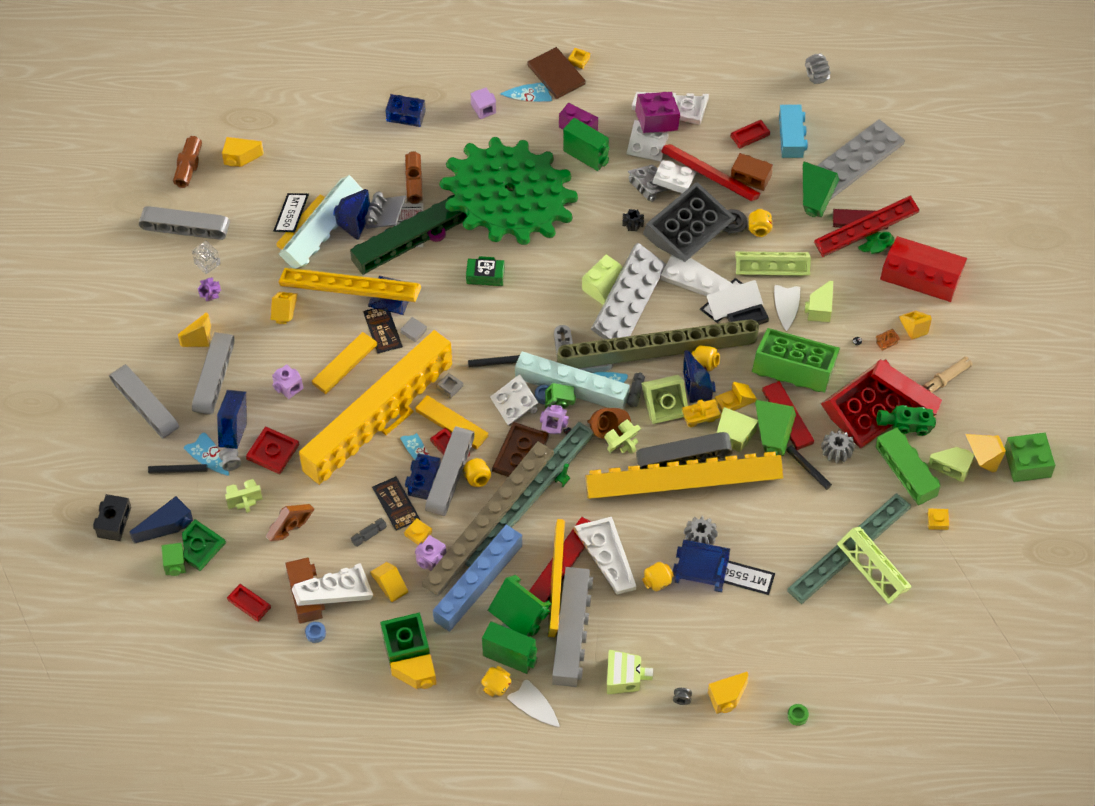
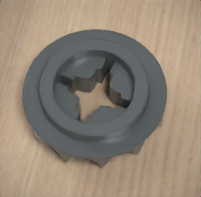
(741, 222)

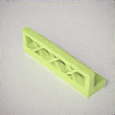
(772, 263)
(879, 559)

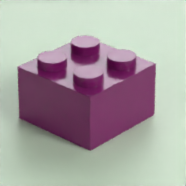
(657, 112)

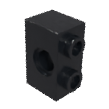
(114, 527)

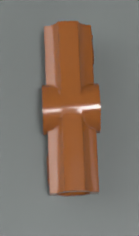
(187, 161)
(413, 177)

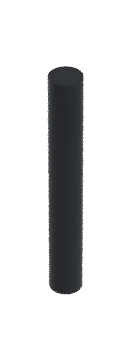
(493, 361)
(808, 467)
(177, 468)

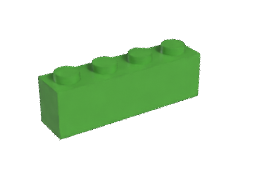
(908, 466)

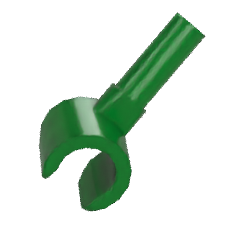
(563, 477)

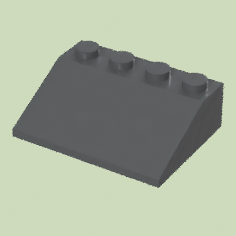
(688, 223)

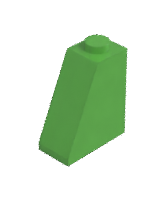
(775, 425)

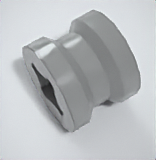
(230, 459)

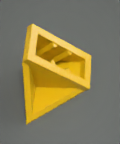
(197, 333)
(987, 450)

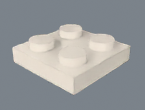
(674, 176)

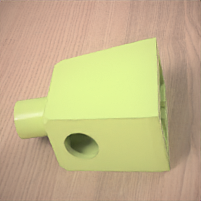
(738, 426)

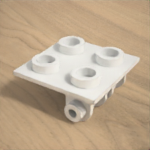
(646, 144)
(514, 400)

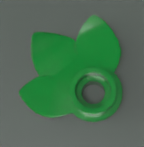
(877, 242)

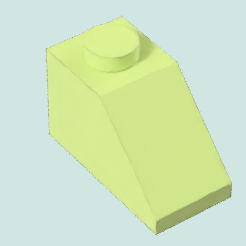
(820, 303)
(952, 462)

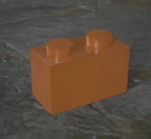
(752, 171)

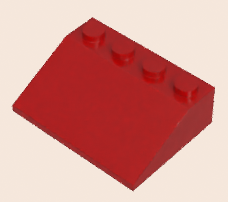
(923, 268)
(857, 405)

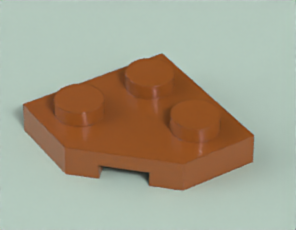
(288, 519)

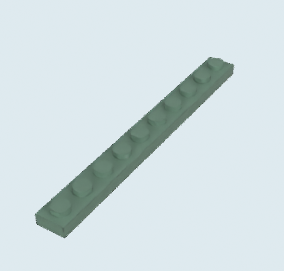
(563, 453)

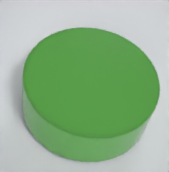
(798, 714)

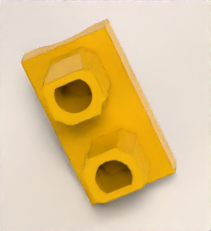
(701, 412)

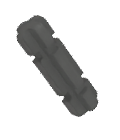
(636, 389)
(368, 532)

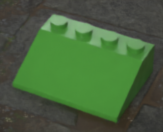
(795, 360)

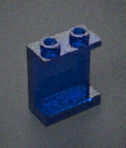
(702, 563)

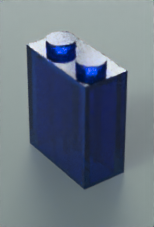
(232, 419)

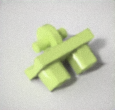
(629, 432)
(244, 497)

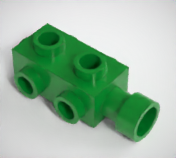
(908, 419)

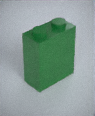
(586, 144)
(509, 647)

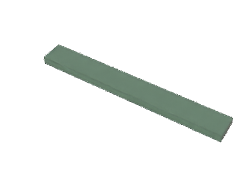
(837, 559)

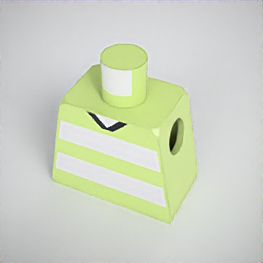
(625, 672)

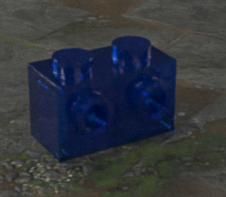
(405, 110)
(422, 476)

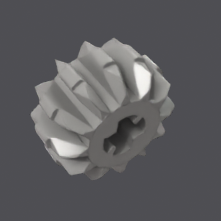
(817, 68)
(837, 446)
(707, 530)

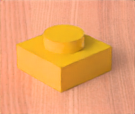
(938, 519)
(418, 532)

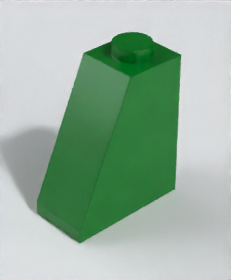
(817, 188)

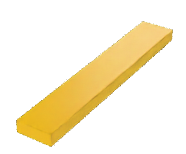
(556, 578)

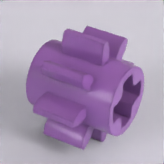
(209, 289)

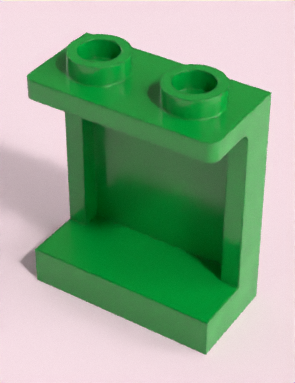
(519, 607)

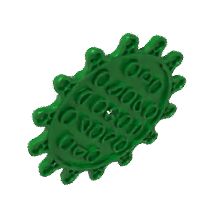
(483, 196)

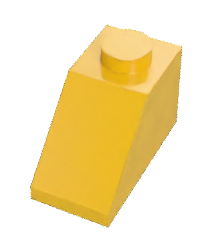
(241, 151)
(283, 307)
(415, 671)
(727, 692)

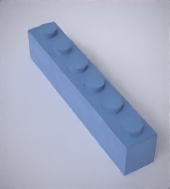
(477, 578)

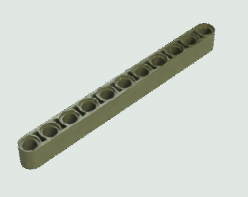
(658, 344)

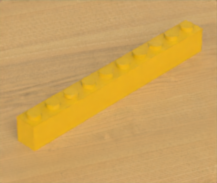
(683, 476)

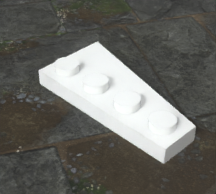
(690, 106)
(693, 276)
(607, 551)
(333, 588)

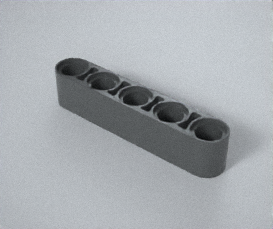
(695, 448)

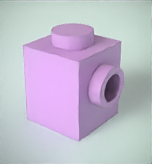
(483, 103)

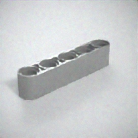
(184, 222)
(213, 373)
(144, 401)
(449, 471)

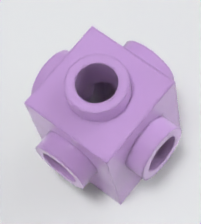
(287, 381)
(549, 424)
(430, 553)

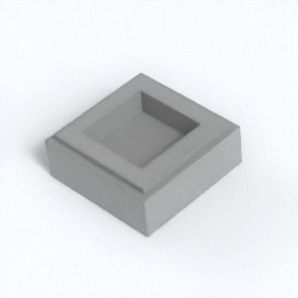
(413, 329)
(449, 385)

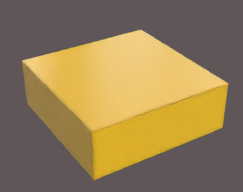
(579, 58)

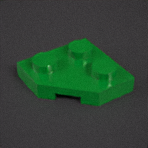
(200, 544)

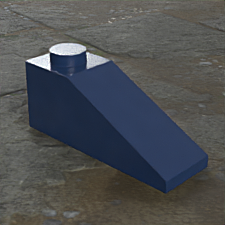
(165, 521)

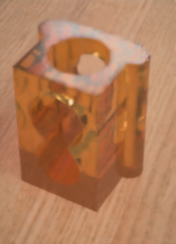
(883, 337)

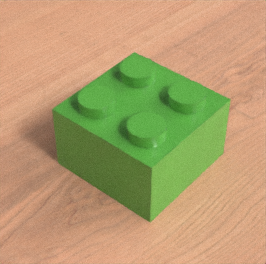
(1029, 457)

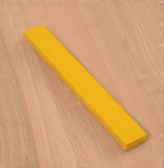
(350, 284)

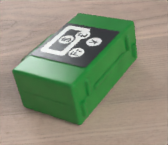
(485, 271)

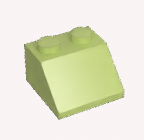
(601, 278)
(665, 398)

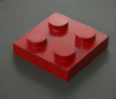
(272, 450)

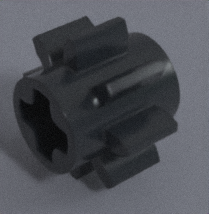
(633, 220)

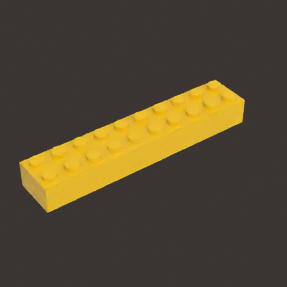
(376, 407)

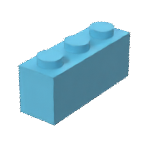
(792, 131)

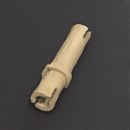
(941, 380)

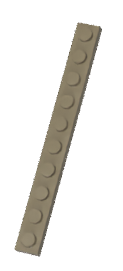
(487, 519)

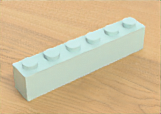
(317, 226)
(586, 384)

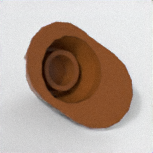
(606, 420)

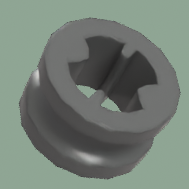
(682, 696)

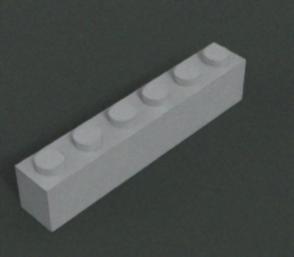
(571, 626)

